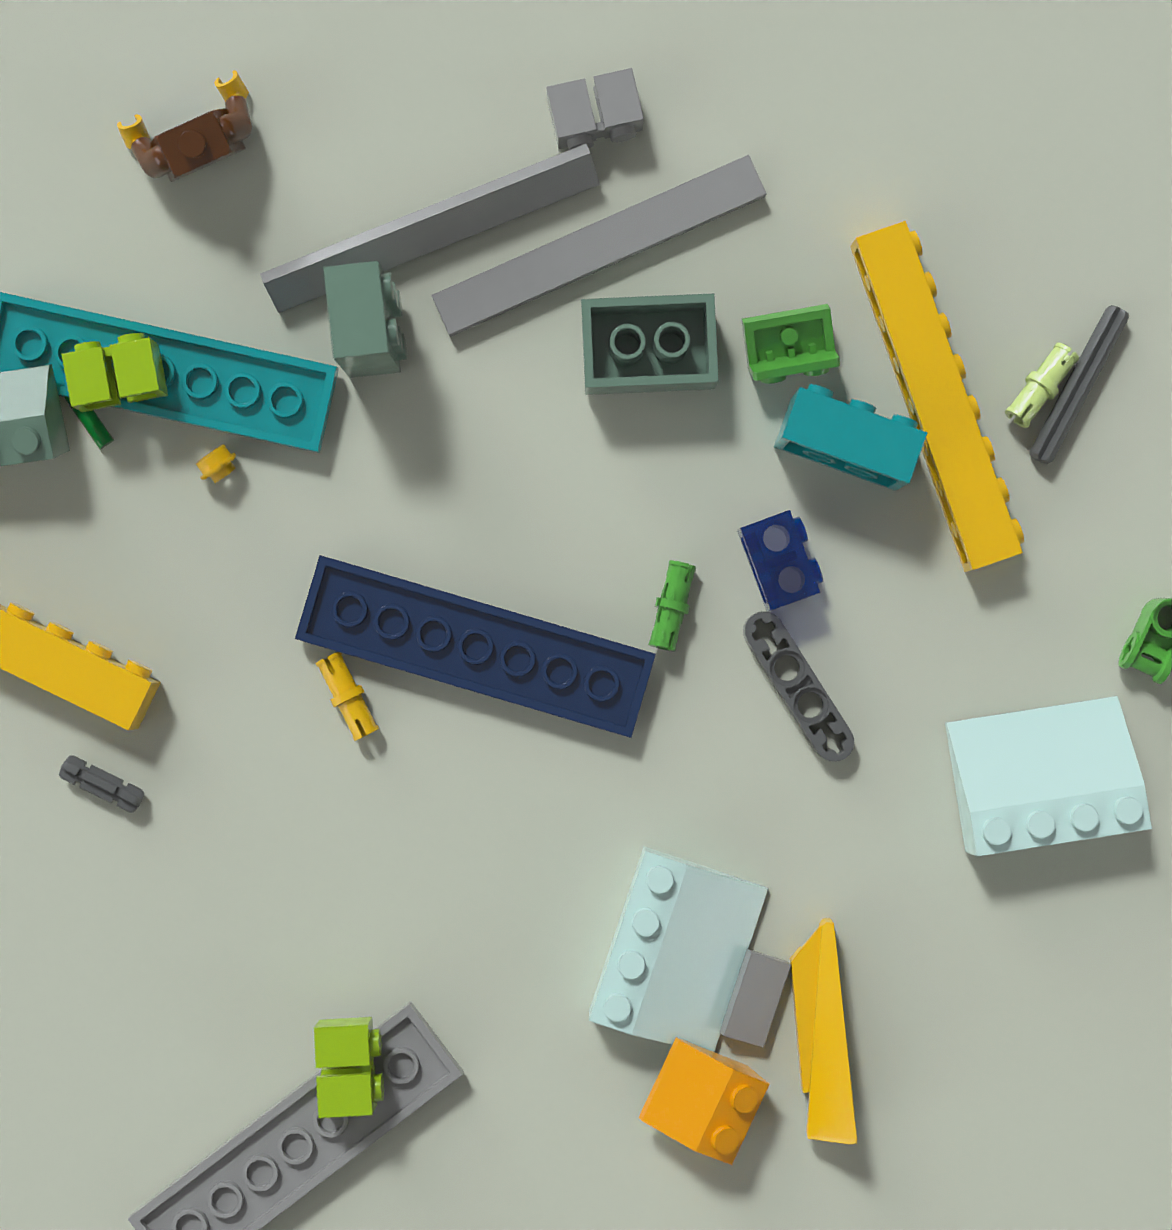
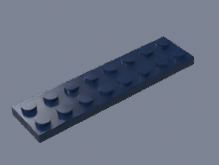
(475, 646)

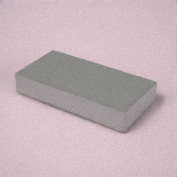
(755, 998)

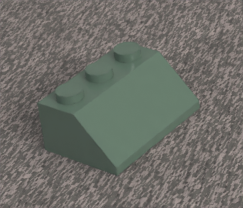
(30, 416)

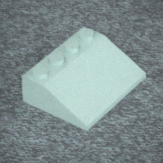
(1046, 776)
(676, 951)

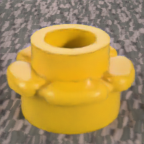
(216, 464)

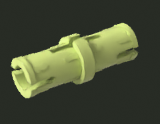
(1042, 385)

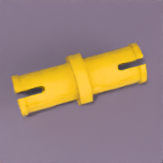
(347, 696)

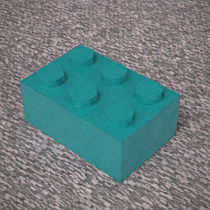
(851, 437)

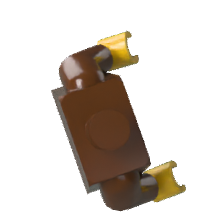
(195, 141)

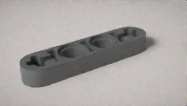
(803, 682)

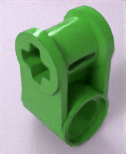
(1151, 641)

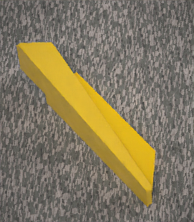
(822, 1038)

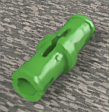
(672, 605)

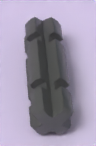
(101, 783)

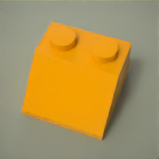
(704, 1100)

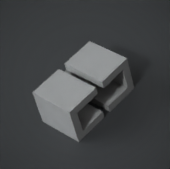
(616, 104)

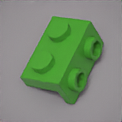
(790, 343)

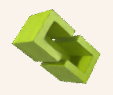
(124, 370)
(347, 1089)

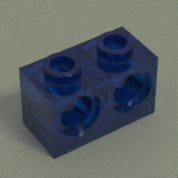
(768, 564)

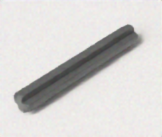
(1079, 384)

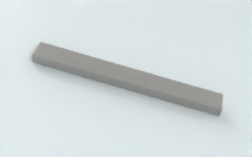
(437, 225)
(599, 245)

